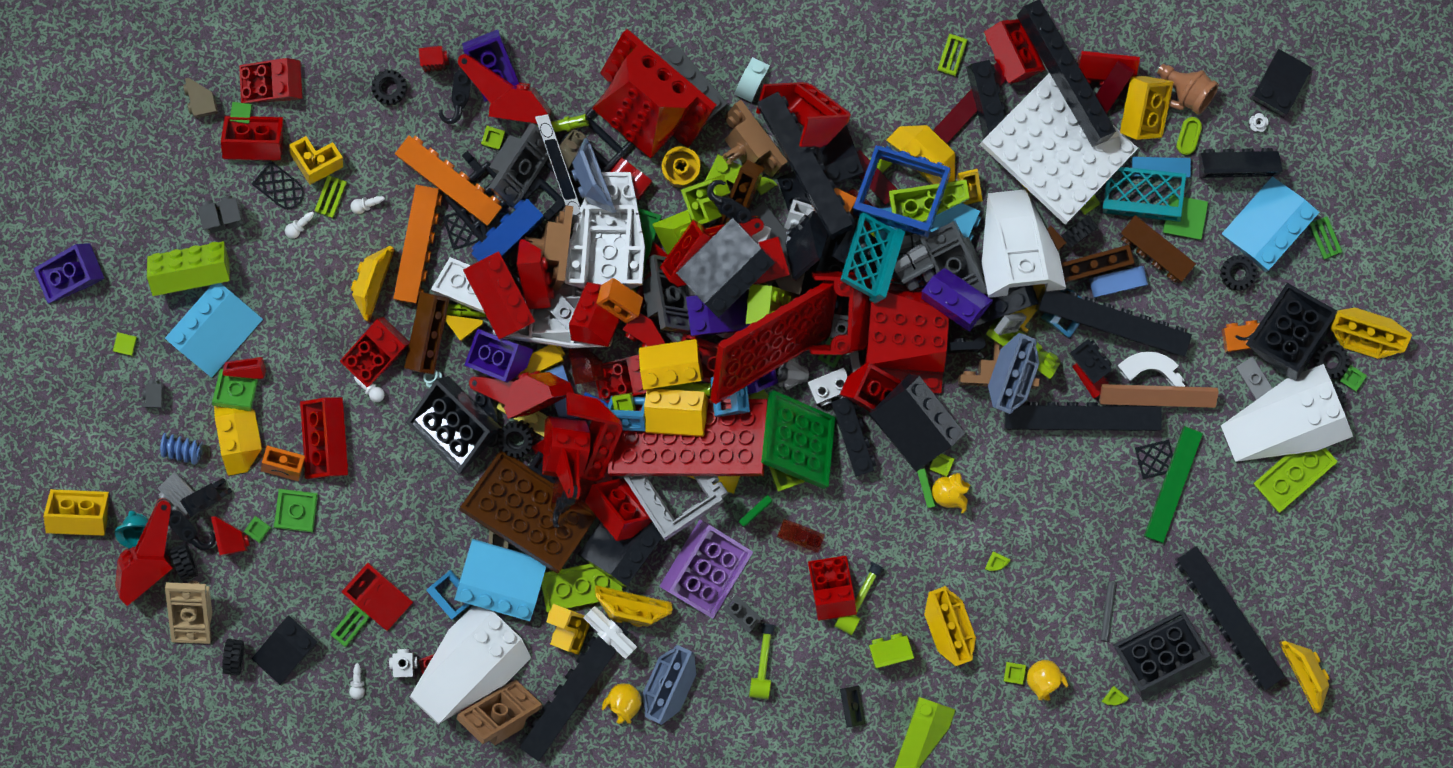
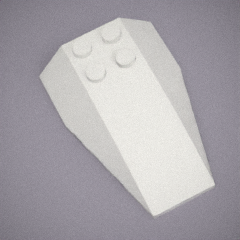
(607, 242)
(1289, 419)
(469, 664)

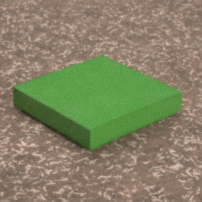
(1191, 219)
(234, 392)
(295, 510)

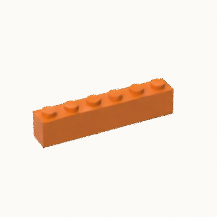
(448, 180)
(417, 243)

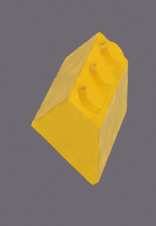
(1146, 107)
(670, 364)
(675, 412)
(76, 512)

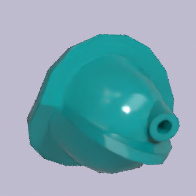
(131, 530)

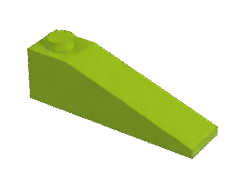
(917, 201)
(924, 732)

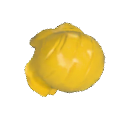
(949, 492)
(1045, 678)
(623, 701)

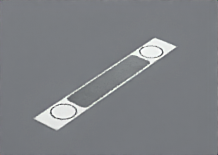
(558, 164)

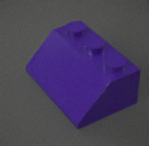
(955, 298)
(497, 357)

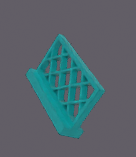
(1145, 210)
(885, 266)

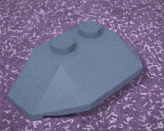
(591, 178)
(1014, 373)
(669, 684)

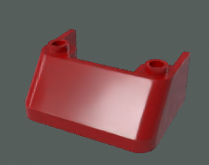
(813, 109)
(857, 316)
(604, 431)

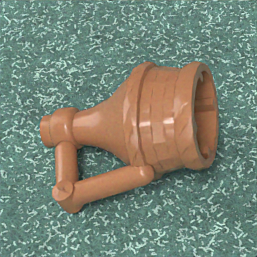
(1193, 89)

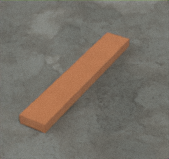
(1158, 395)

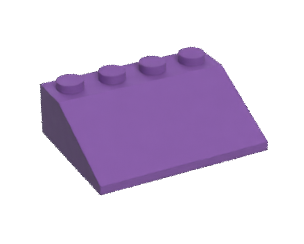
(706, 568)

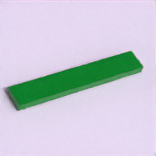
(1173, 484)

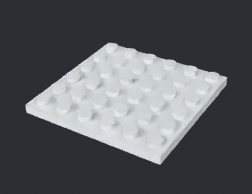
(1051, 153)

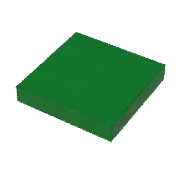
(755, 511)

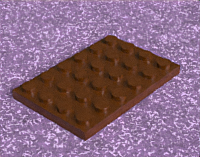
(520, 510)

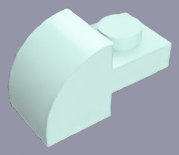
(751, 79)

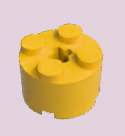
(677, 177)

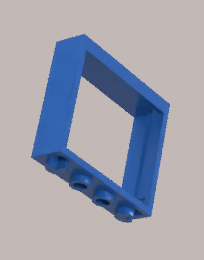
(892, 219)

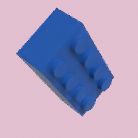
(509, 232)

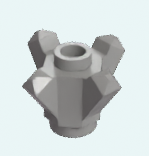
(792, 374)

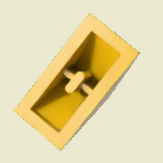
(973, 184)
(463, 326)

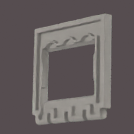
(659, 512)

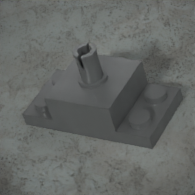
(518, 165)
(952, 251)
(665, 299)

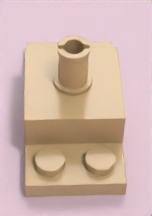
(189, 612)

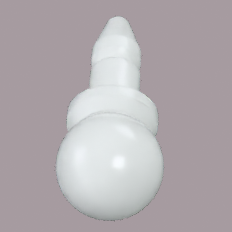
(358, 206)
(293, 230)
(375, 393)
(357, 690)

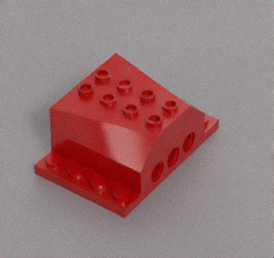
(650, 98)
(907, 336)

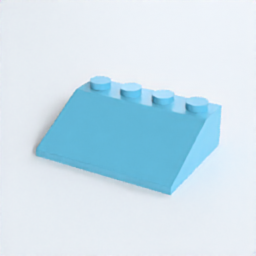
(1270, 223)
(214, 328)
(500, 580)

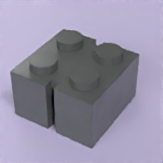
(216, 215)

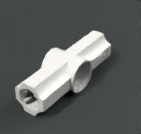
(610, 632)

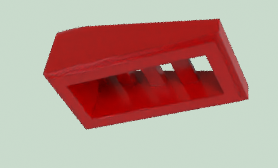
(245, 368)

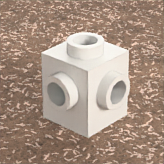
(408, 669)

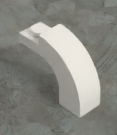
(1150, 361)

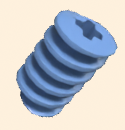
(180, 449)

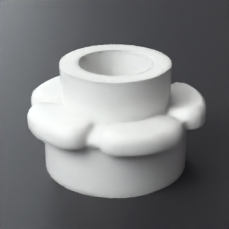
(1258, 127)

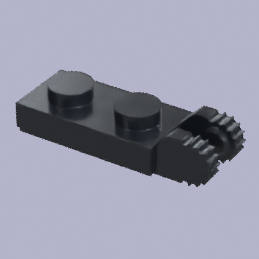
(204, 498)

